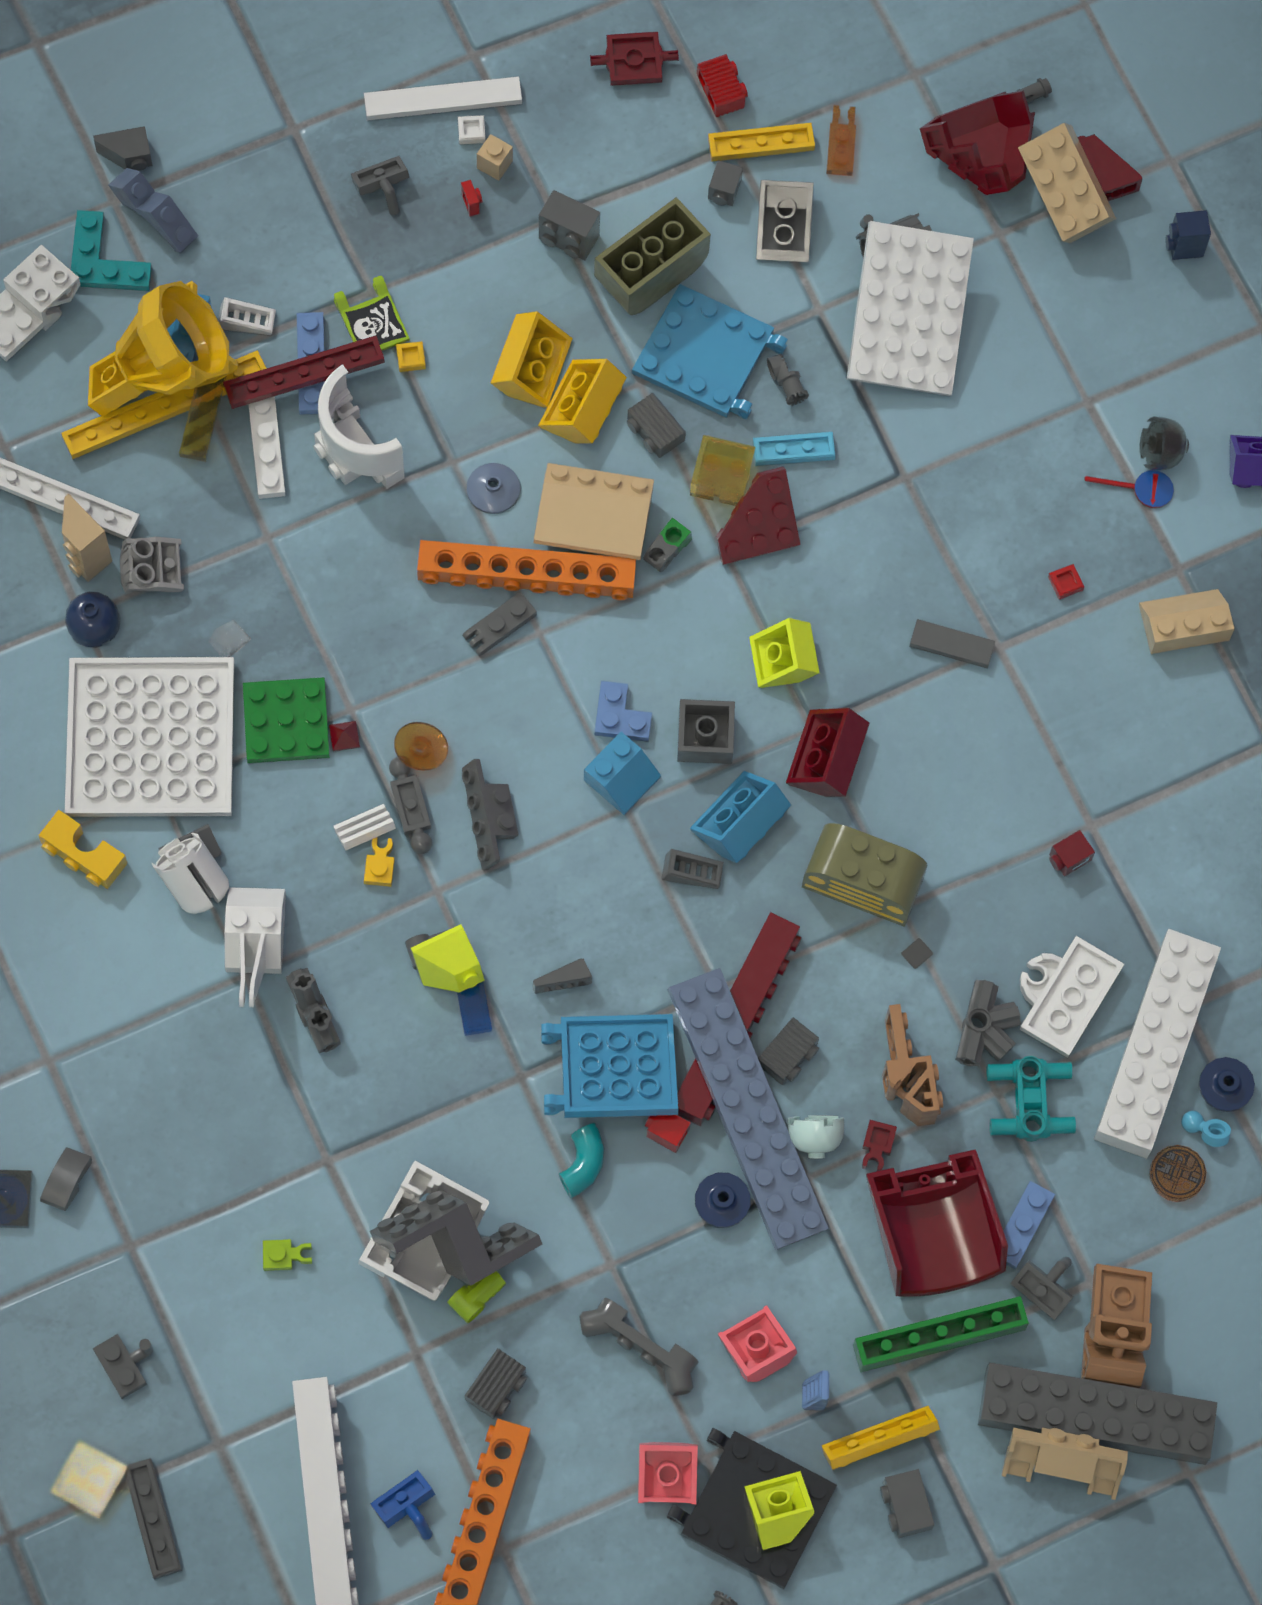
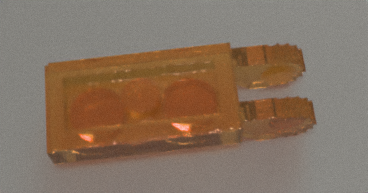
(841, 144)

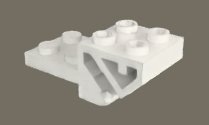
(33, 299)

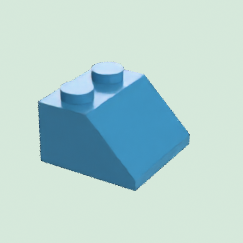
(621, 773)

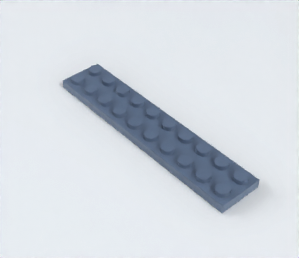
(747, 1108)

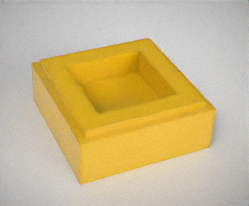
(410, 356)

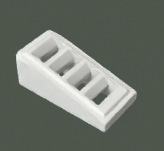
(237, 307)

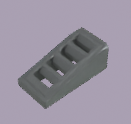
(684, 858)
(568, 976)

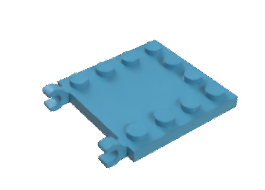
(705, 352)
(614, 1066)

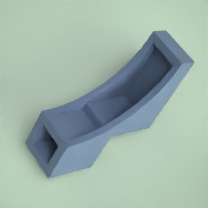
(157, 208)

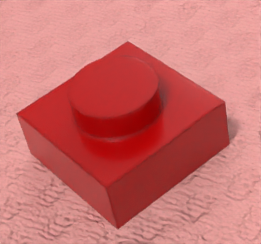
(471, 197)

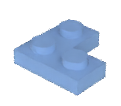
(614, 718)

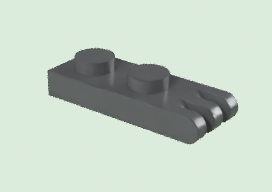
(500, 623)

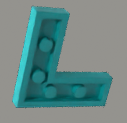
(103, 273)

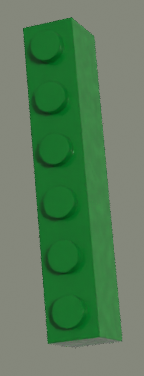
(940, 1334)

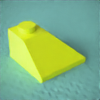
(448, 961)
(779, 1508)

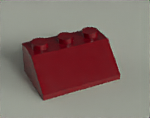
(828, 751)

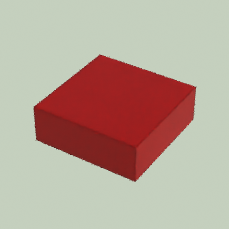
(1066, 581)

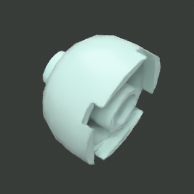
(816, 1134)

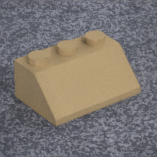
(83, 541)
(1186, 621)

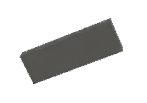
(952, 643)

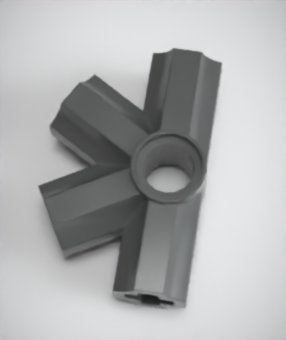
(313, 1010)
(994, 1021)

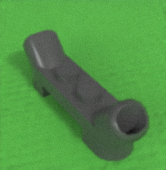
(677, 1363)

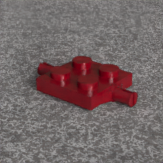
(634, 58)

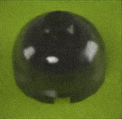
(1163, 443)

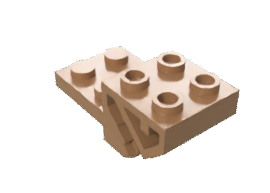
(923, 1100)
(1118, 1326)

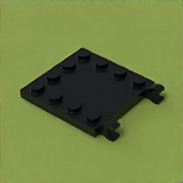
(723, 1514)

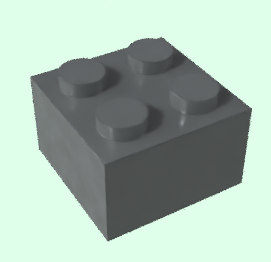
(569, 225)
(706, 731)

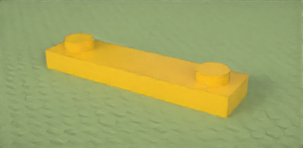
(761, 142)
(880, 1437)

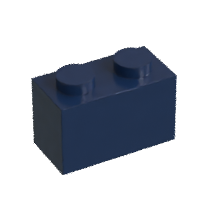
(1188, 235)

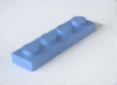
(309, 342)

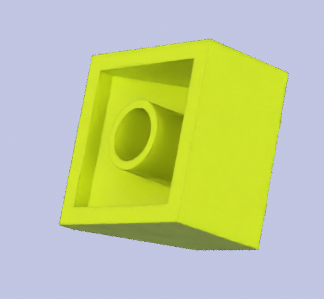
(784, 653)

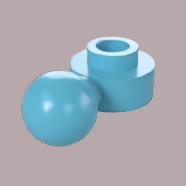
(1214, 1131)

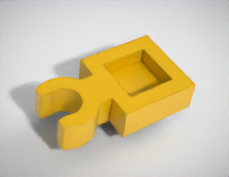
(379, 867)

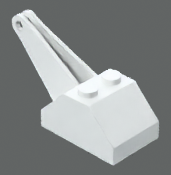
(254, 935)

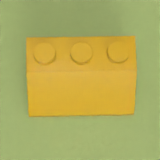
(531, 359)
(583, 400)

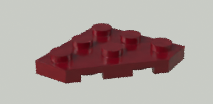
(761, 520)

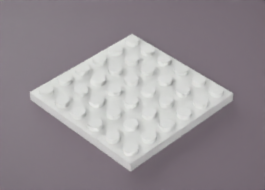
(150, 737)

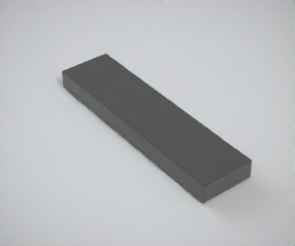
(152, 1518)

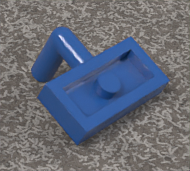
(403, 1501)

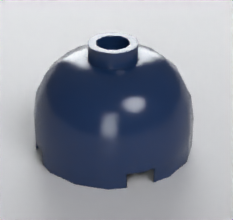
(92, 619)

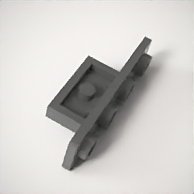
(490, 813)

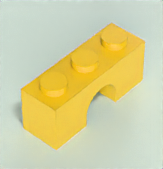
(99, 865)

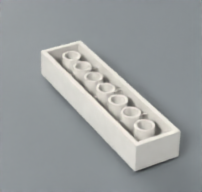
(1157, 1043)
(323, 1491)

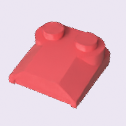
(758, 1345)
(667, 1472)

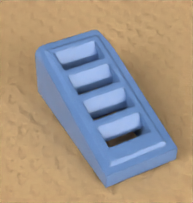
(816, 1391)

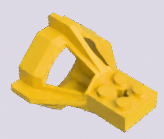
(150, 359)

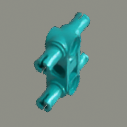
(1030, 1098)

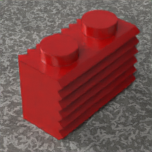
(721, 85)

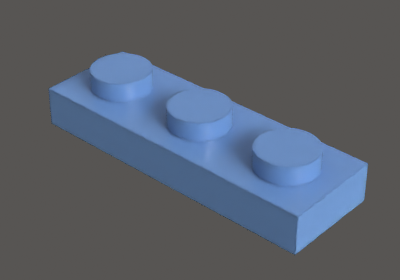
(1026, 1221)

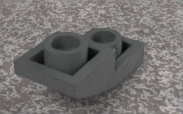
(65, 1178)

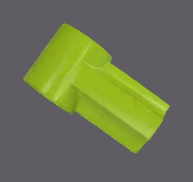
(471, 1300)

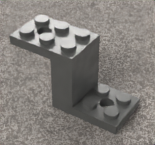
(455, 1237)

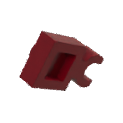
(878, 1141)

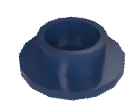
(1218, 1094)
(722, 1213)

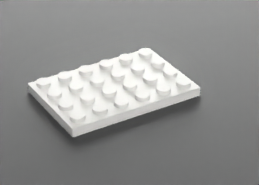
(910, 308)

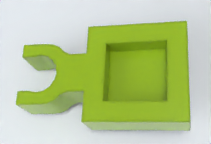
(280, 1254)

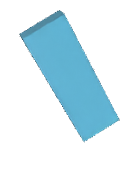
(794, 448)

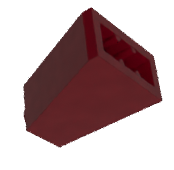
(1113, 172)

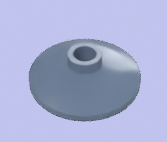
(492, 499)

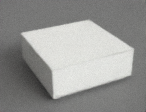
(471, 129)

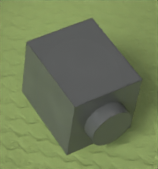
(725, 183)

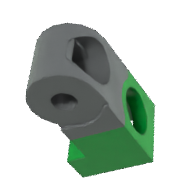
(667, 545)

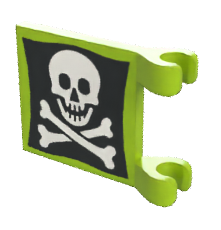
(373, 317)

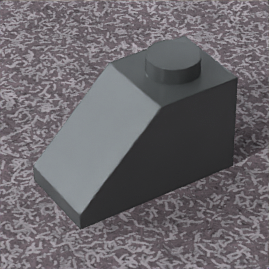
(125, 148)

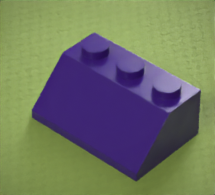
(1245, 461)

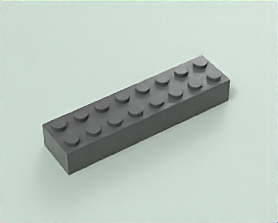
(1113, 1413)

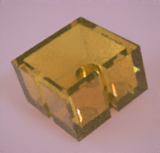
(722, 470)

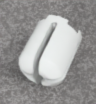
(186, 869)

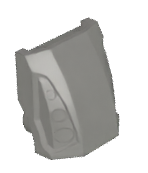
(151, 564)

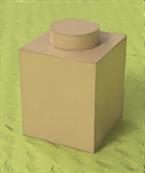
(494, 157)

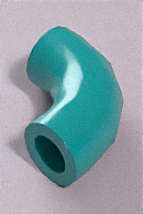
(587, 1162)

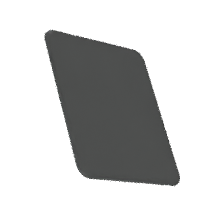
(917, 953)

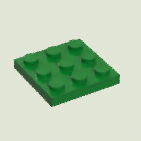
(286, 720)

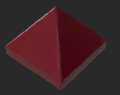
(344, 736)

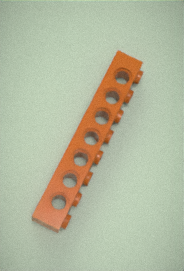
(515, 559)
(516, 1439)

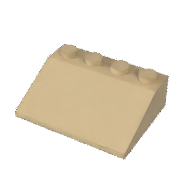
(593, 511)

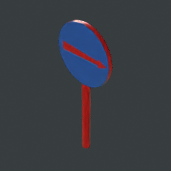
(1151, 487)

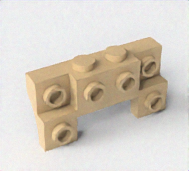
(1066, 1457)

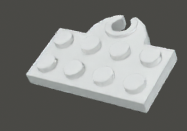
(1067, 994)

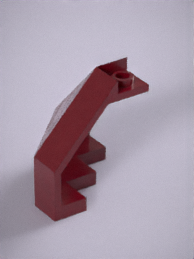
(983, 141)

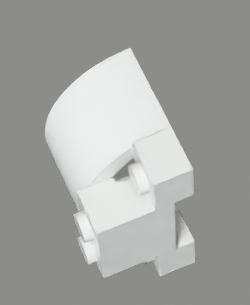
(346, 443)
(420, 1264)

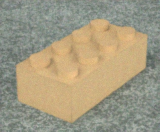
(1067, 183)

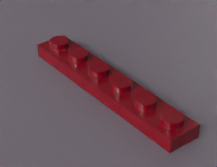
(302, 372)

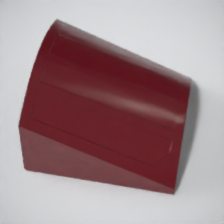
(938, 1226)

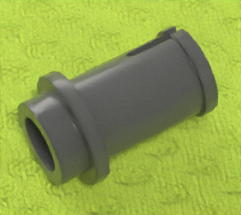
(1037, 90)

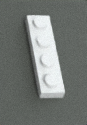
(267, 448)

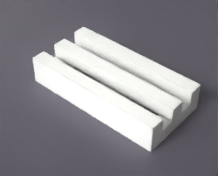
(362, 827)

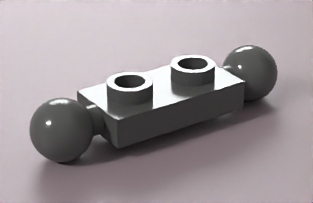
(410, 806)

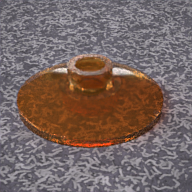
(422, 737)

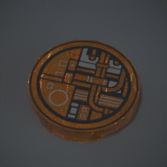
(1177, 1173)

